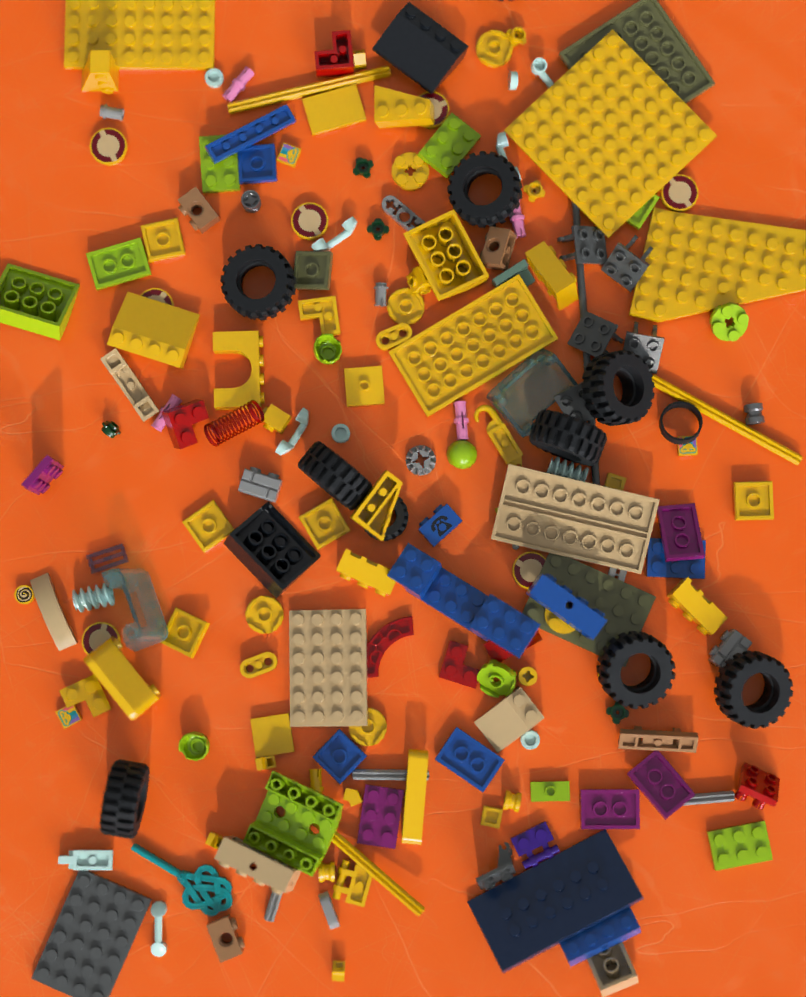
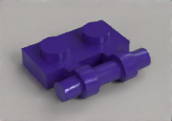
(532, 839)

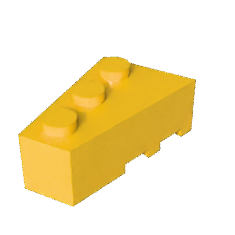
(100, 72)
(401, 109)
(377, 506)
(365, 572)
(696, 607)

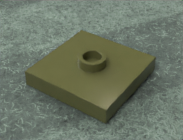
(313, 270)

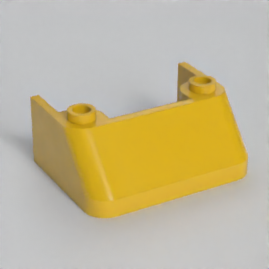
(121, 678)

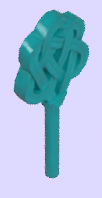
(220, 892)

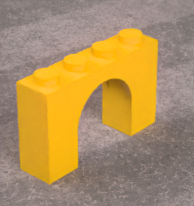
(246, 344)

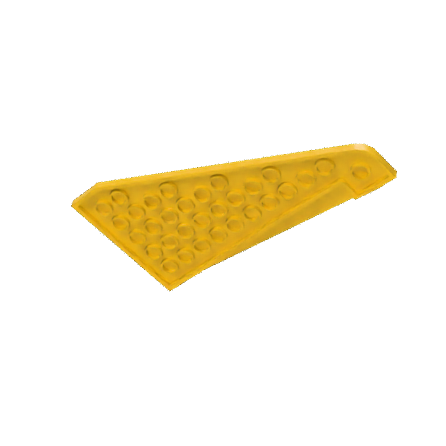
(715, 262)

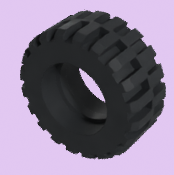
(470, 170)
(244, 262)
(600, 394)
(568, 437)
(334, 475)
(657, 680)
(773, 699)
(124, 799)

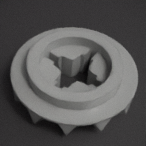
(416, 468)

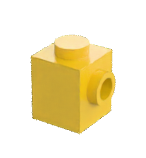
(275, 419)

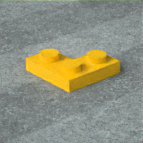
(324, 309)
(89, 691)

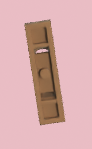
(658, 740)

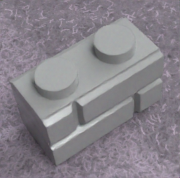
(260, 485)
(731, 644)

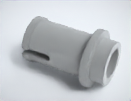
(111, 112)
(380, 294)

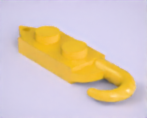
(501, 436)

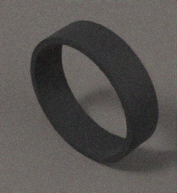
(680, 404)

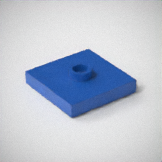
(257, 164)
(339, 756)

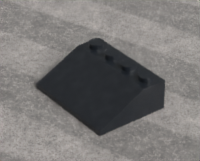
(420, 48)
(271, 549)

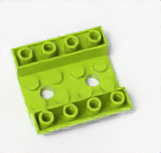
(291, 836)

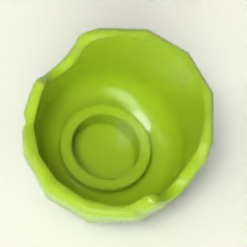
(327, 349)
(461, 454)
(194, 746)

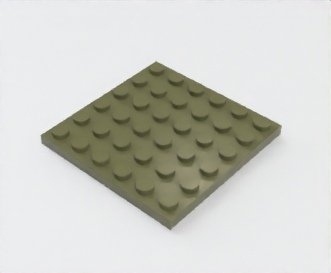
(656, 42)

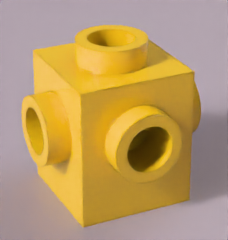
(418, 281)

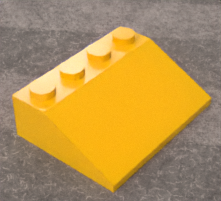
(446, 255)
(154, 330)

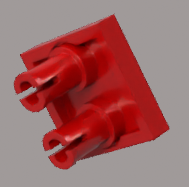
(759, 785)

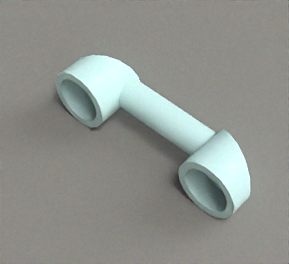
(538, 68)
(502, 142)
(349, 226)
(303, 418)
(158, 910)

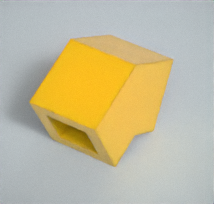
(359, 59)
(265, 762)
(353, 796)
(214, 840)
(338, 971)

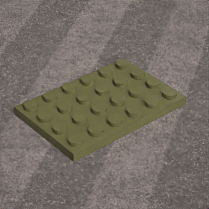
(622, 603)

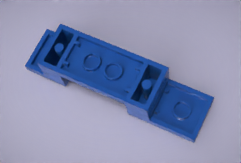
(463, 603)

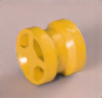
(525, 678)
(512, 801)
(327, 872)

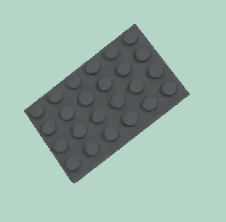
(91, 937)

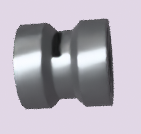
(251, 197)
(754, 413)

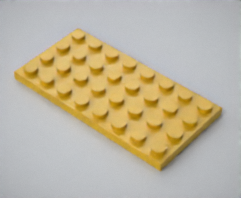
(142, 33)
(473, 345)

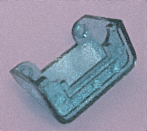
(530, 390)
(149, 623)

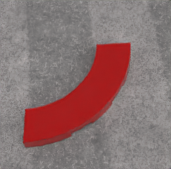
(384, 639)

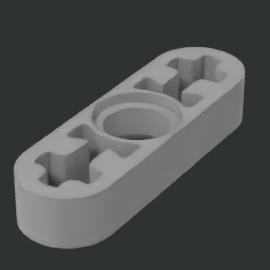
(390, 212)

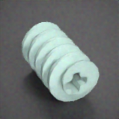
(569, 471)
(93, 598)

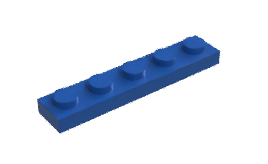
(250, 134)

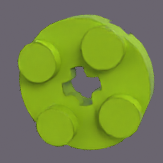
(733, 331)
(499, 670)

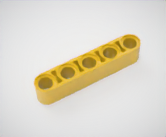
(415, 796)

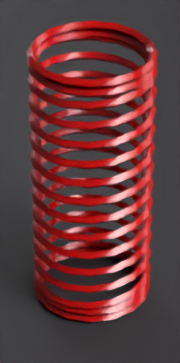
(215, 430)

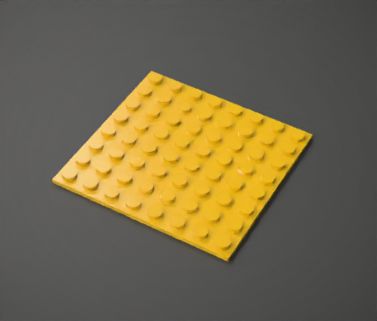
(610, 133)

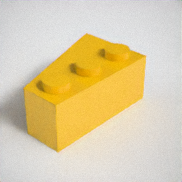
(553, 274)

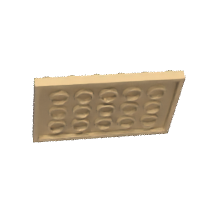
(328, 668)

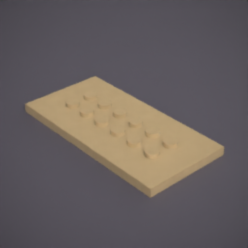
(575, 518)

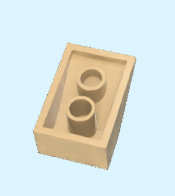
(509, 719)
(613, 970)

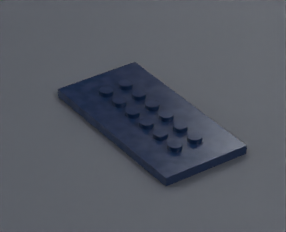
(554, 900)

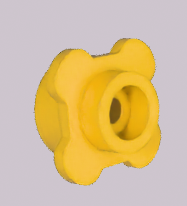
(520, 33)
(536, 185)

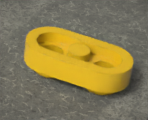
(393, 336)
(258, 664)

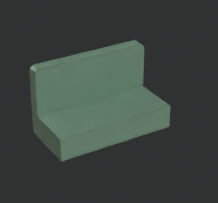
(520, 268)

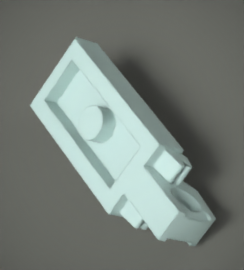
(88, 859)

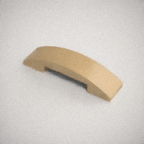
(129, 385)
(52, 612)

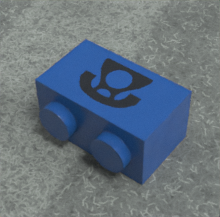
(439, 525)

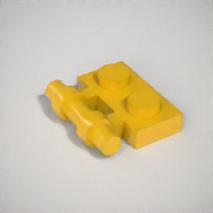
(358, 887)

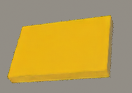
(334, 109)

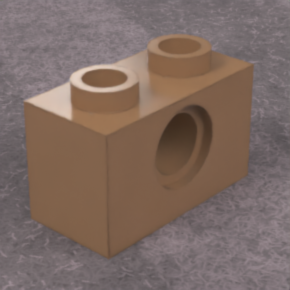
(192, 200)
(501, 257)
(224, 949)

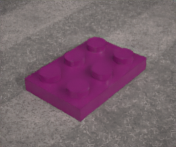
(42, 475)
(680, 532)
(661, 784)
(609, 809)
(380, 816)

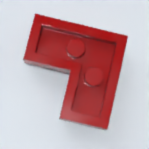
(453, 666)

